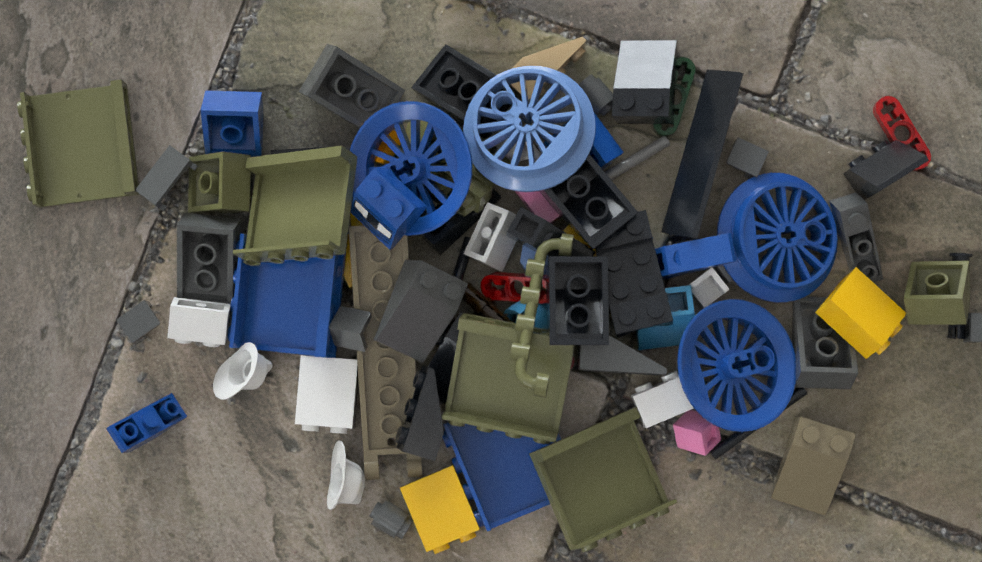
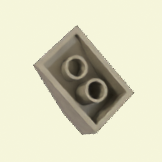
(812, 465)

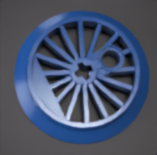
(450, 140)
(739, 220)
(774, 357)

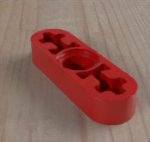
(905, 121)
(508, 292)

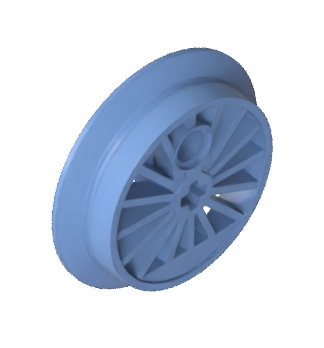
(564, 153)

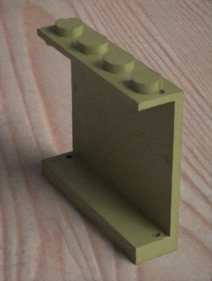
(78, 145)

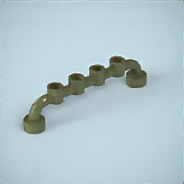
(526, 323)

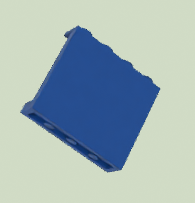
(286, 304)
(496, 473)

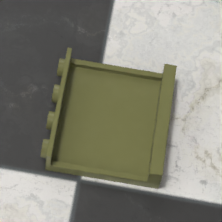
(299, 205)
(485, 383)
(601, 481)

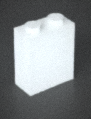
(327, 393)

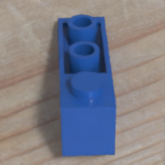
(695, 255)

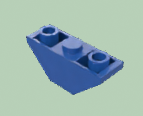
(146, 424)

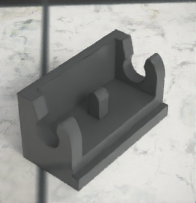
(164, 176)

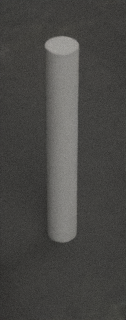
(637, 158)

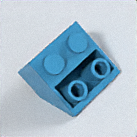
(682, 311)

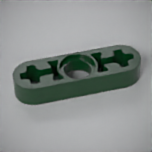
(687, 79)

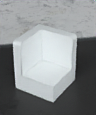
(708, 287)

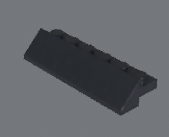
(701, 154)

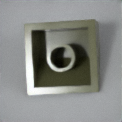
(219, 184)
(938, 293)

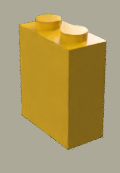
(862, 314)
(440, 509)

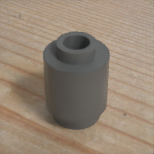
(598, 94)
(390, 519)

